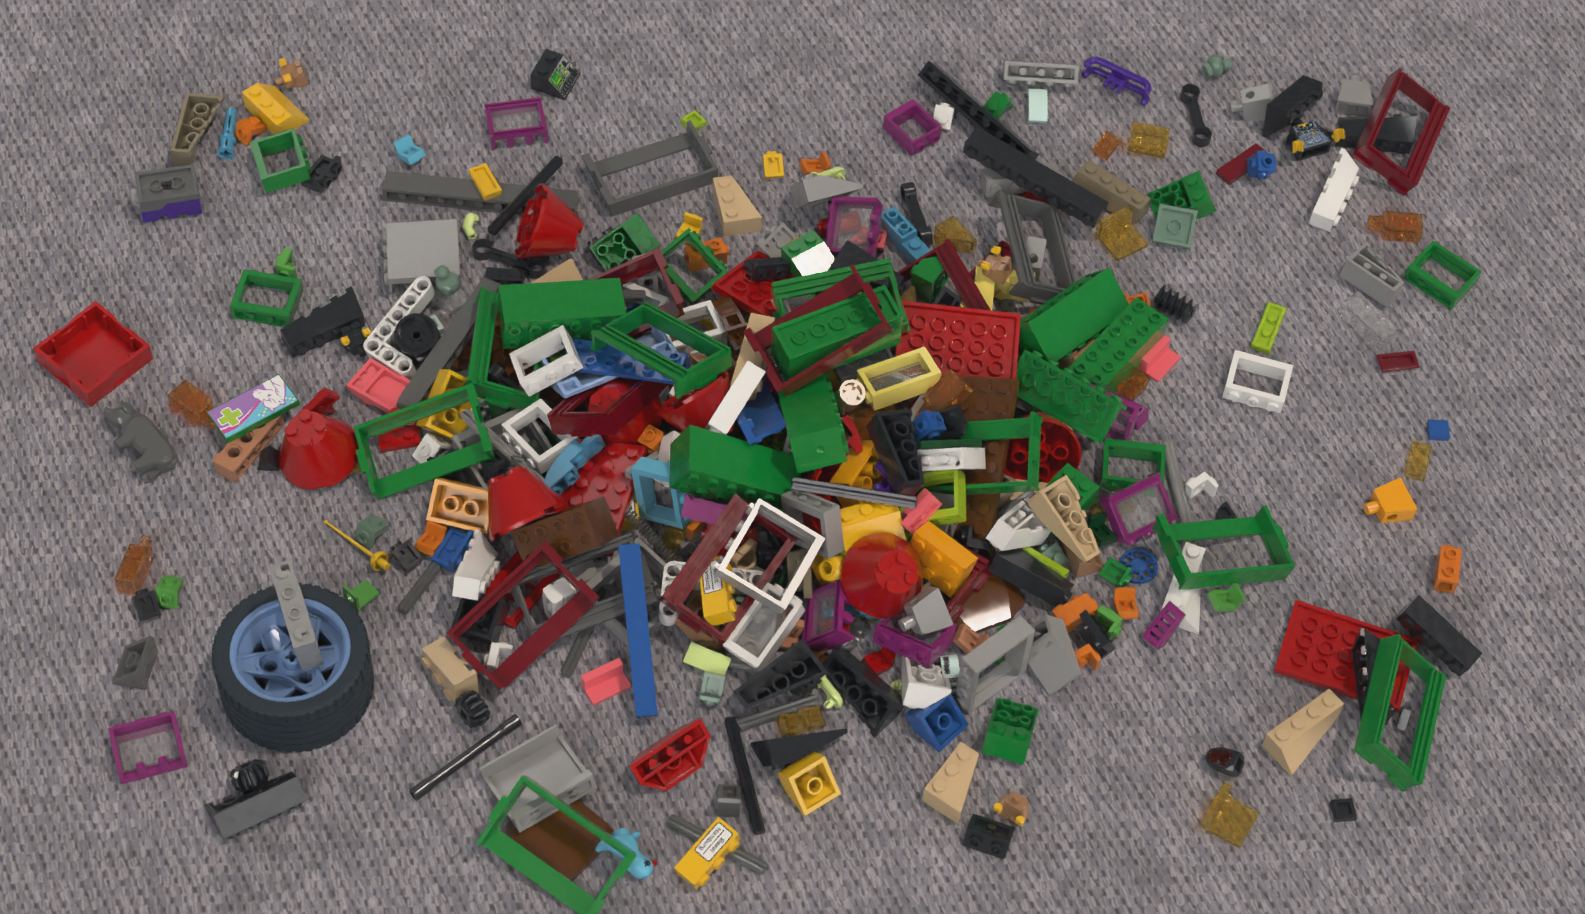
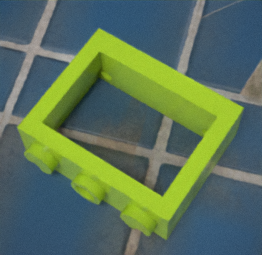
(950, 515)

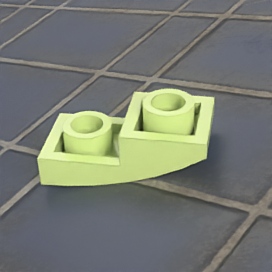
(706, 659)

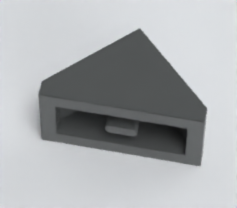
(729, 800)

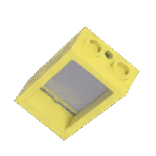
(898, 378)

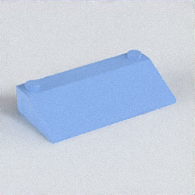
(583, 381)

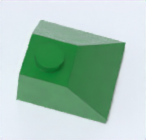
(928, 278)

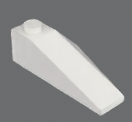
(922, 684)

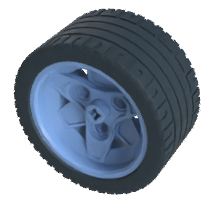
(325, 707)

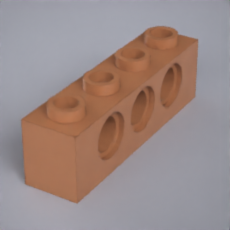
(234, 467)

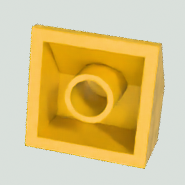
(809, 782)

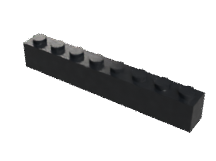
(971, 107)
(1035, 177)

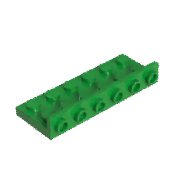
(1066, 396)

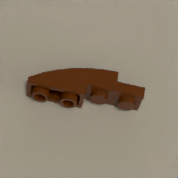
(732, 322)

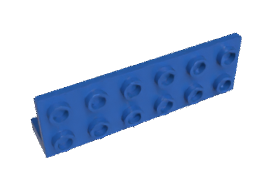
(615, 363)
(760, 417)

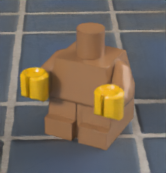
(292, 74)
(995, 266)
(1013, 807)

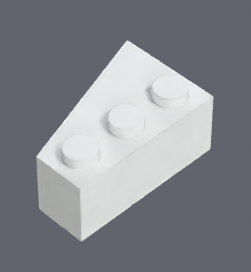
(1018, 529)

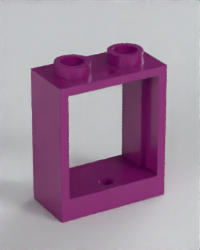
(904, 113)

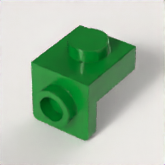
(998, 103)
(1115, 573)

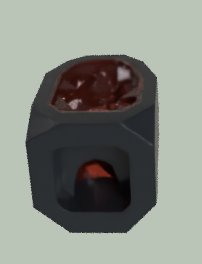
(1225, 761)

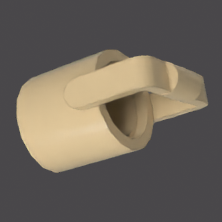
(849, 396)
(745, 556)

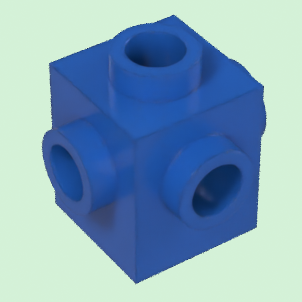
(1261, 165)
(928, 426)

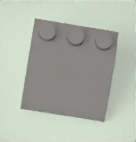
(820, 188)

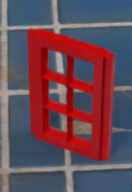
(533, 597)

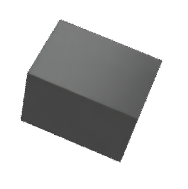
(136, 664)

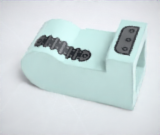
(950, 668)

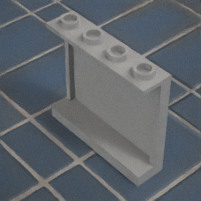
(418, 249)
(549, 763)

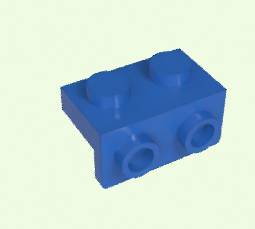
(452, 549)

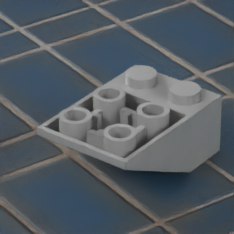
(1052, 654)

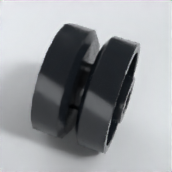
(416, 336)

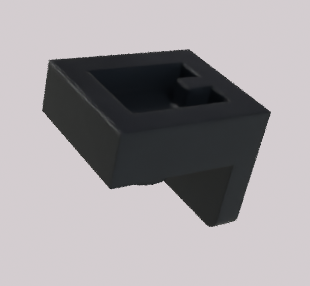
(497, 465)
(405, 555)
(146, 604)

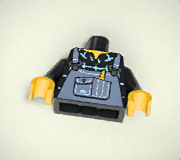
(1310, 139)

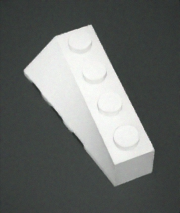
(1335, 192)
(476, 568)
(1188, 599)

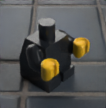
(354, 338)

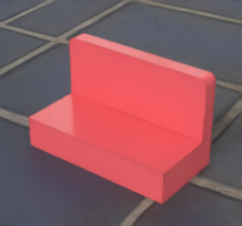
(1159, 359)
(926, 506)
(605, 681)

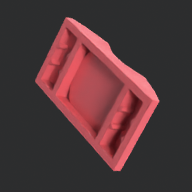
(378, 386)

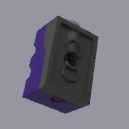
(166, 192)

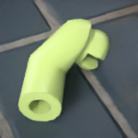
(467, 226)

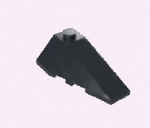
(790, 749)

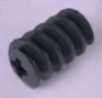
(1175, 305)

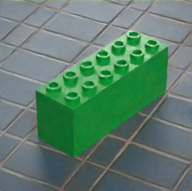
(539, 308)
(1072, 316)
(820, 333)
(1121, 346)
(814, 425)
(723, 466)

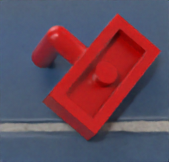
(323, 402)
(399, 438)

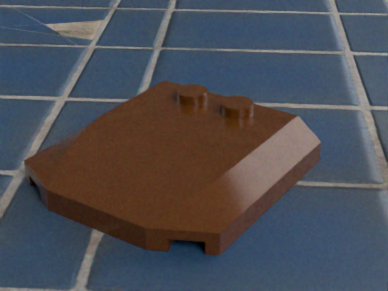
(992, 605)
(562, 840)

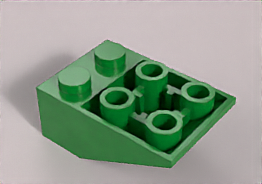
(1188, 193)
(624, 242)
(1010, 730)

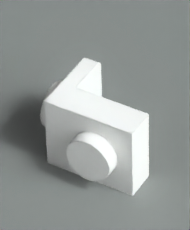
(943, 115)
(1200, 483)
(496, 651)

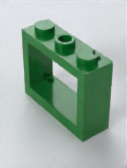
(275, 144)
(706, 253)
(1433, 286)
(262, 313)
(1129, 450)

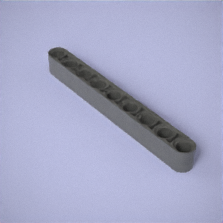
(446, 349)

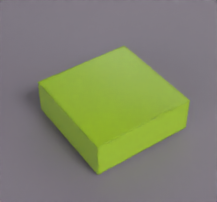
(696, 119)

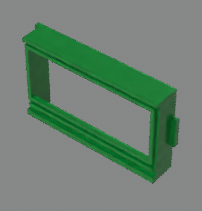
(821, 281)
(480, 358)
(684, 379)
(1002, 430)
(433, 468)
(1261, 525)
(1374, 715)
(537, 869)

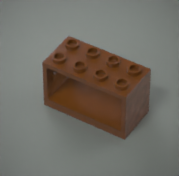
(568, 530)

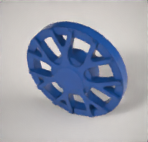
(1139, 565)

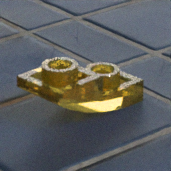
(673, 538)
(803, 721)

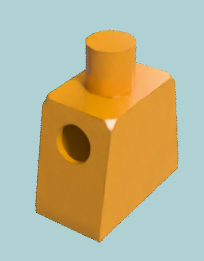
(1391, 503)

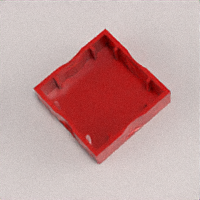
(93, 354)

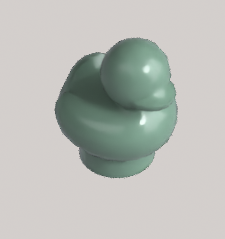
(1216, 65)
(446, 281)

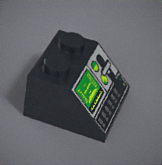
(554, 75)

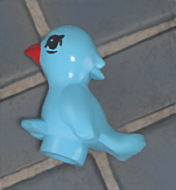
(642, 866)

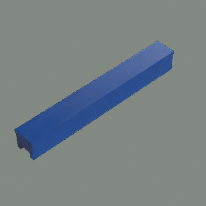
(638, 630)

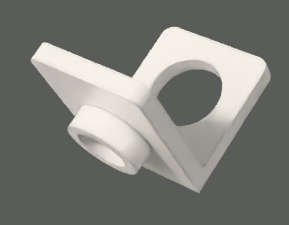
(429, 447)

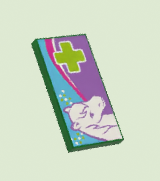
(253, 408)

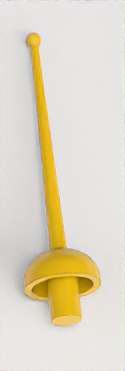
(378, 559)

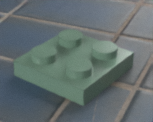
(1175, 226)

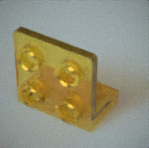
(1148, 140)
(1119, 234)
(1229, 817)

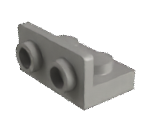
(777, 237)

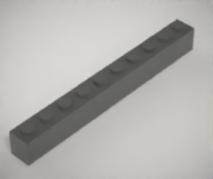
(457, 192)

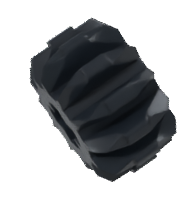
(472, 709)
(249, 775)

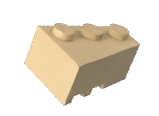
(734, 208)
(449, 669)
(952, 782)

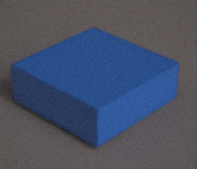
(1438, 430)

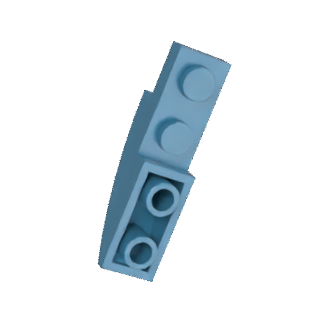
(903, 235)
(575, 455)

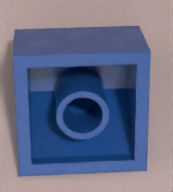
(938, 722)

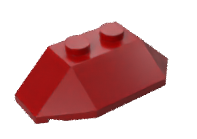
(672, 757)

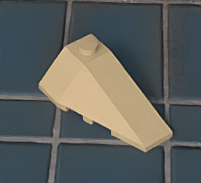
(1061, 513)

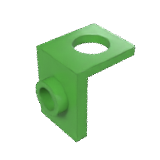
(360, 595)

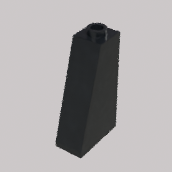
(854, 255)
(1031, 575)

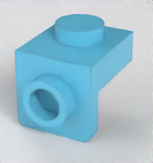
(408, 151)

